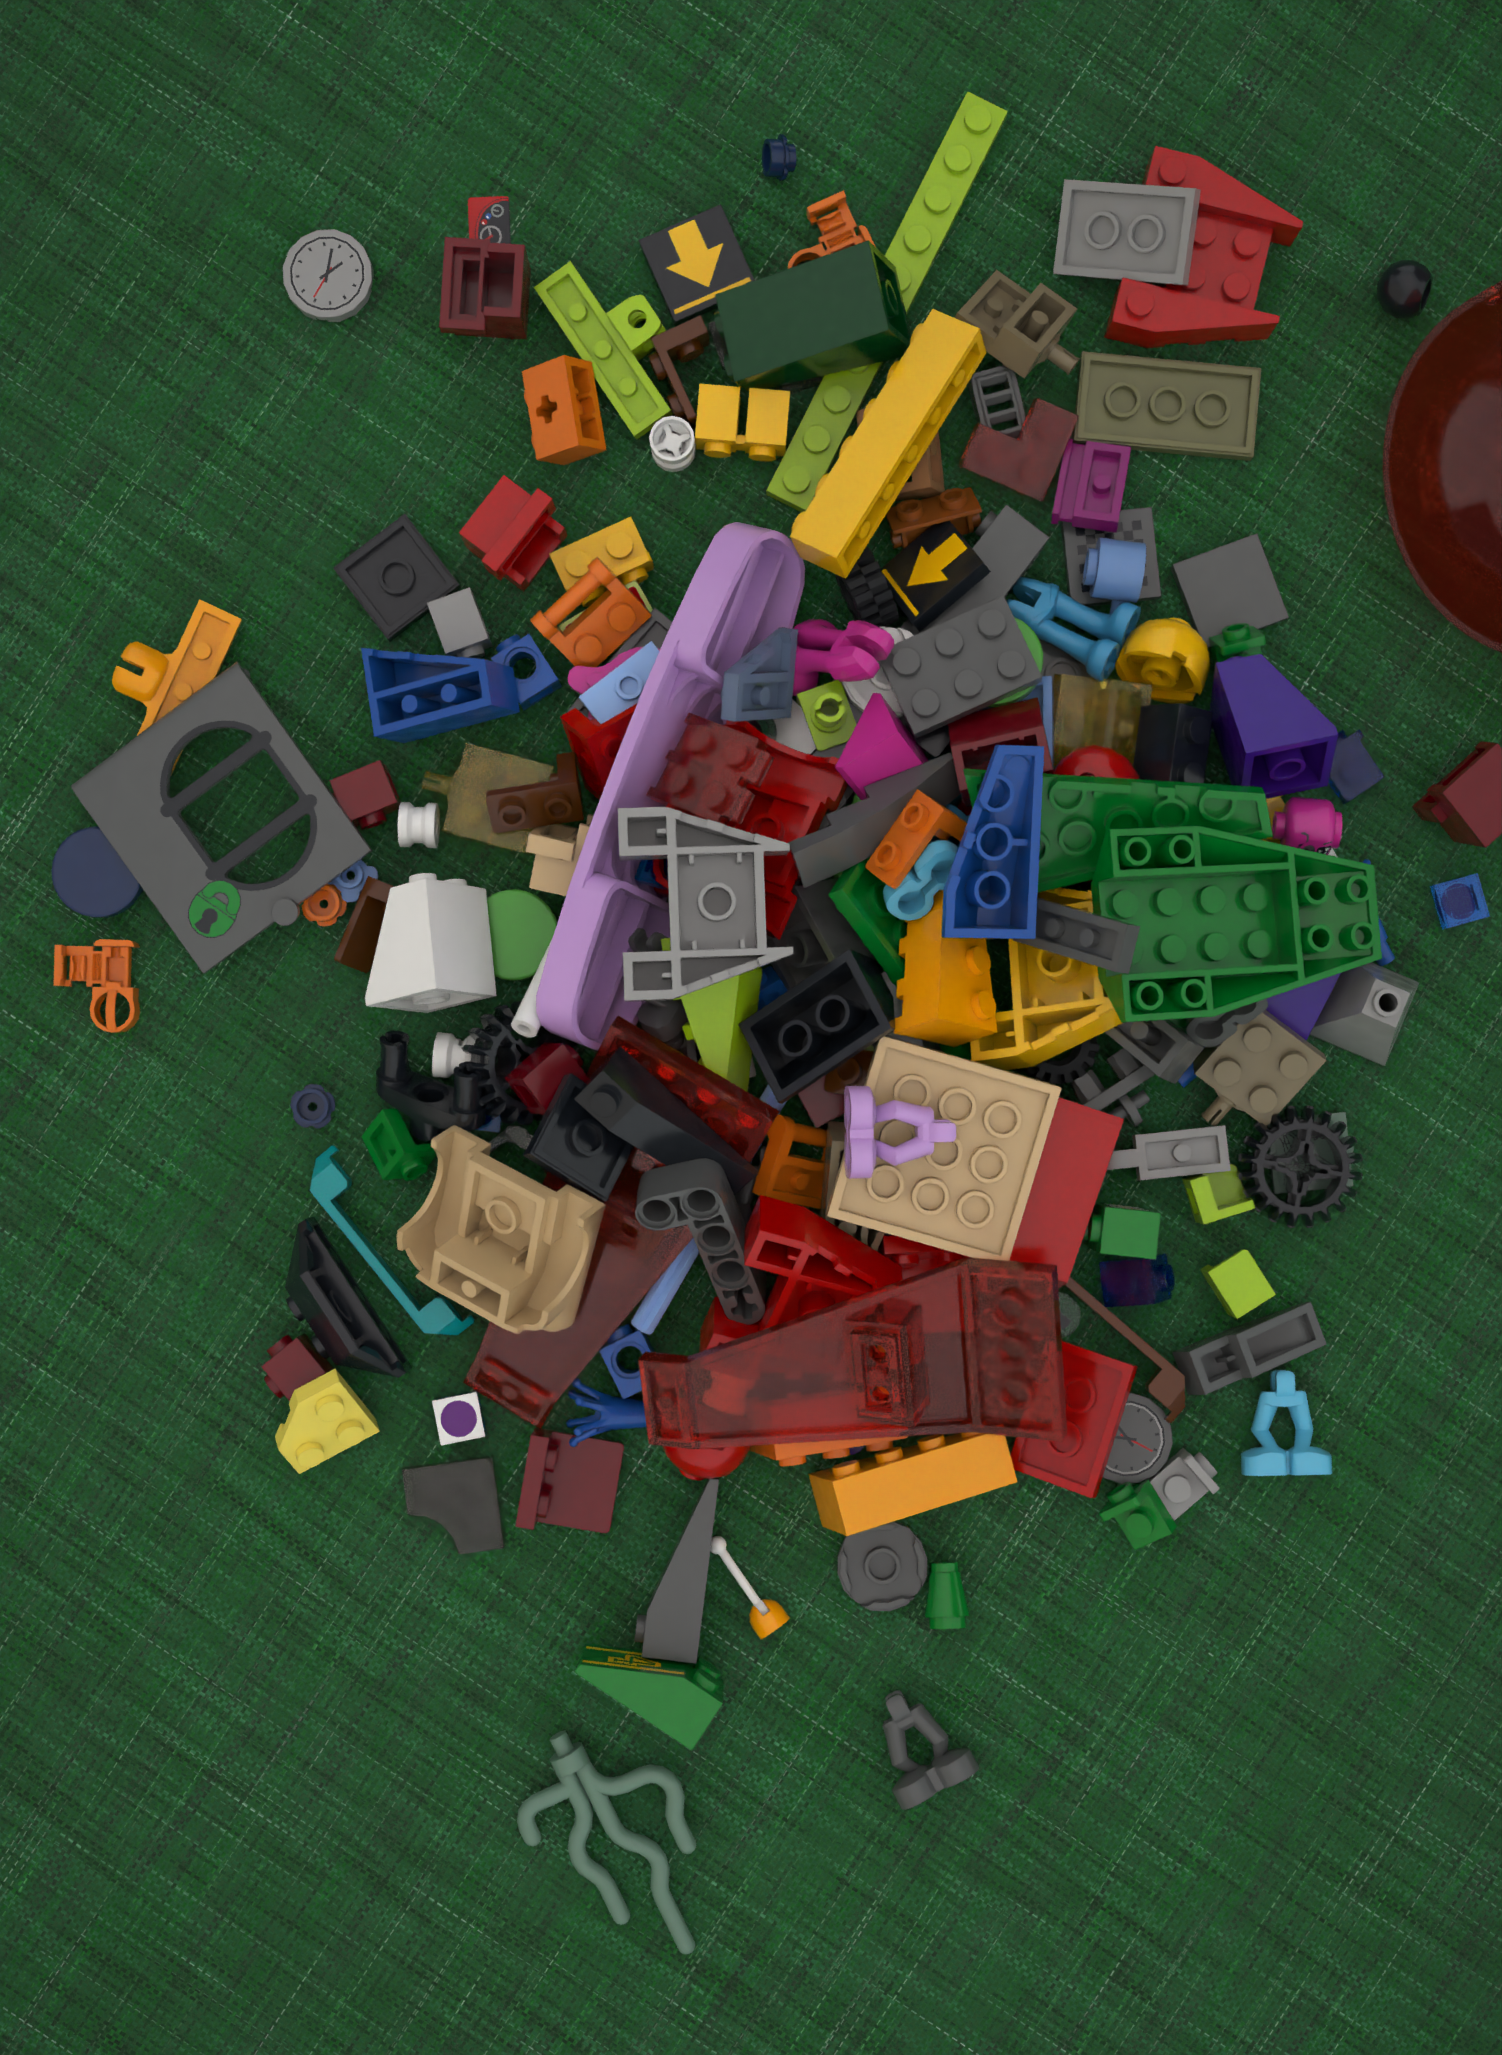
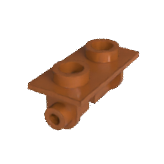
(914, 516)

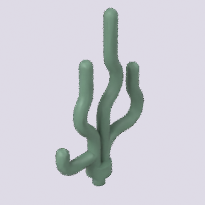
(583, 1785)

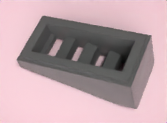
(1011, 394)

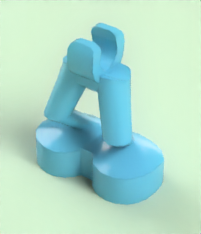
(927, 876)
(1270, 1458)

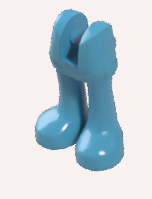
(1045, 602)

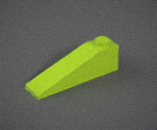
(714, 1023)

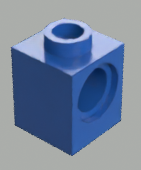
(543, 680)
(626, 1380)

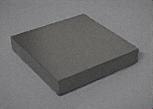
(1229, 588)

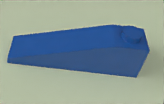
(997, 862)

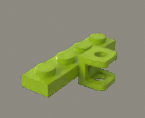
(610, 344)

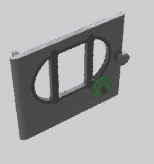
(145, 825)

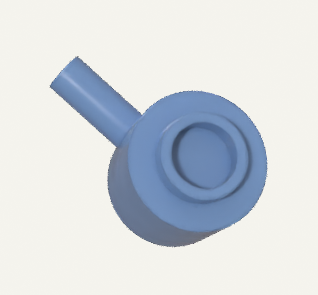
(1115, 570)

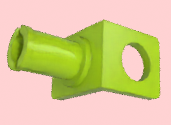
(827, 715)

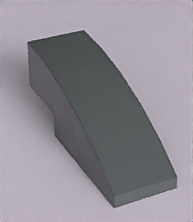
(1249, 1349)

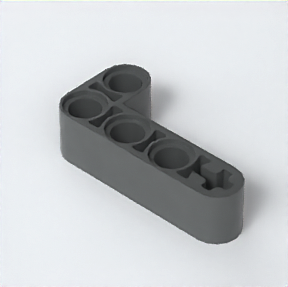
(702, 1198)

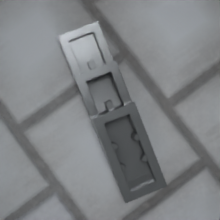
(860, 827)

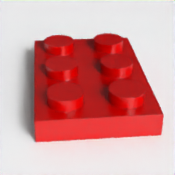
(1094, 1407)

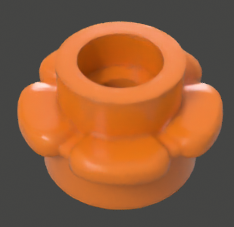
(325, 916)

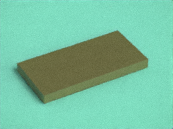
(1167, 405)

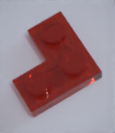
(1023, 463)

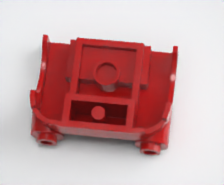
(785, 808)

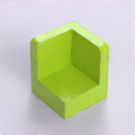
(1216, 1195)
(1238, 1283)

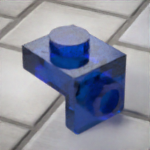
(1136, 1281)

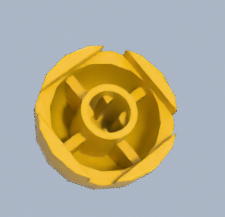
(1168, 657)

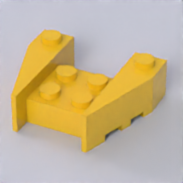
(1053, 1000)

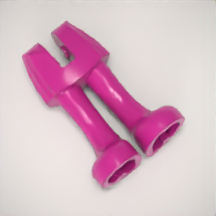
(843, 653)

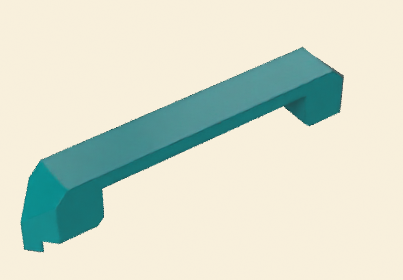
(329, 1183)

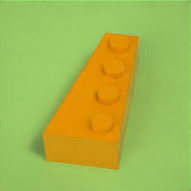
(944, 984)
(910, 1480)

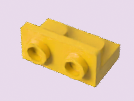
(615, 546)

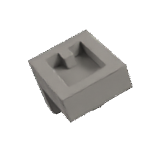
(1184, 1481)

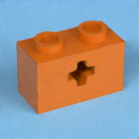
(563, 410)

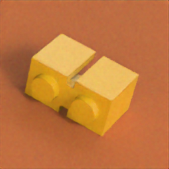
(719, 421)

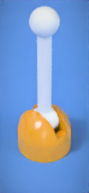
(766, 1613)

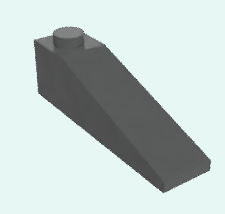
(1158, 1046)
(677, 1603)

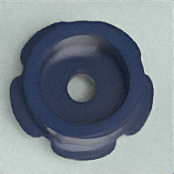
(778, 157)
(300, 1106)

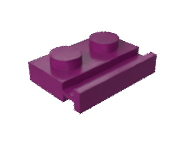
(1091, 485)

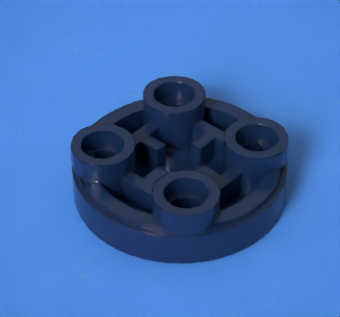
(93, 876)

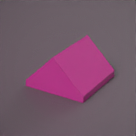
(878, 747)

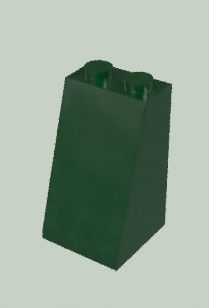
(814, 319)

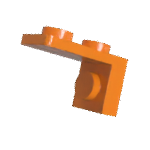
(910, 835)

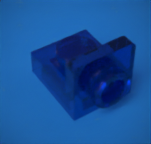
(1352, 767)

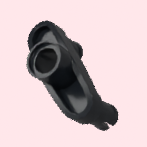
(427, 1101)

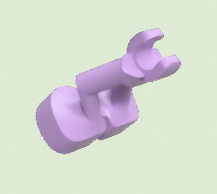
(859, 1139)

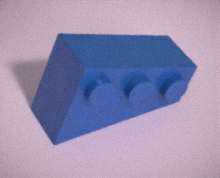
(434, 694)

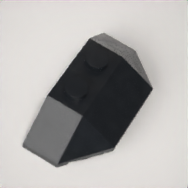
(337, 1308)

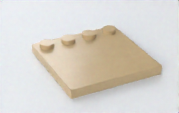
(969, 1189)

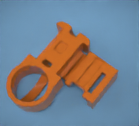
(836, 229)
(105, 967)

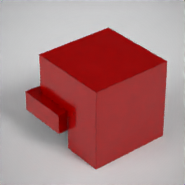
(513, 532)

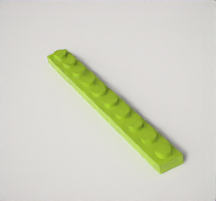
(912, 254)

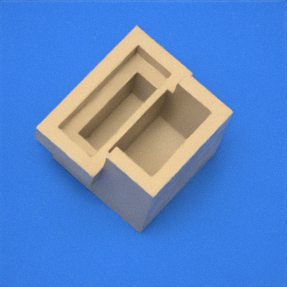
(556, 855)

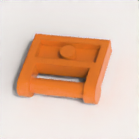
(600, 626)
(788, 1175)

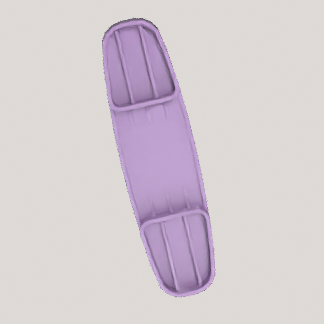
(734, 602)

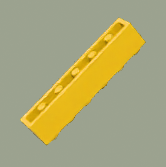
(888, 443)

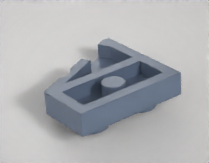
(762, 680)

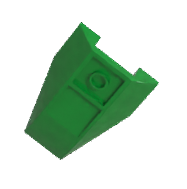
(1228, 919)

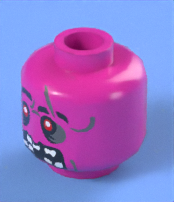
(1308, 825)

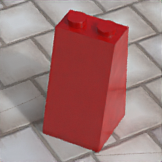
(1066, 1186)

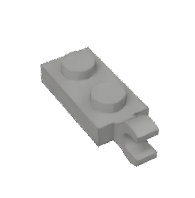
(1175, 1153)

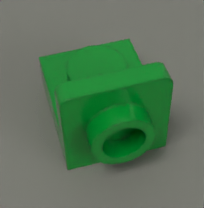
(1236, 641)
(394, 1148)
(1138, 1513)

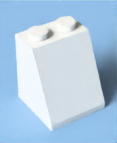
(432, 947)

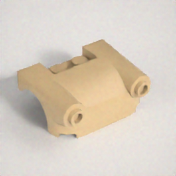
(501, 1238)

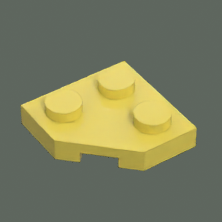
(323, 1422)

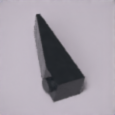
(655, 1120)

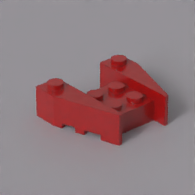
(1225, 264)
(814, 1267)

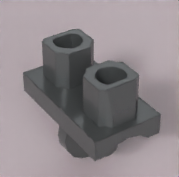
(1129, 1073)

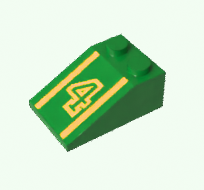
(666, 1693)

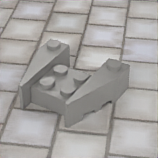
(712, 897)

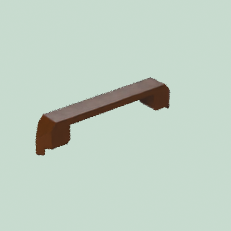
(1167, 1382)

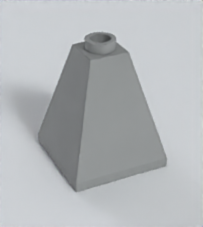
(1366, 1011)

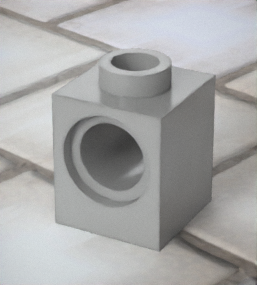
(460, 624)

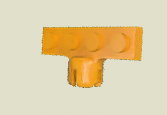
(177, 676)

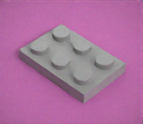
(1126, 231)

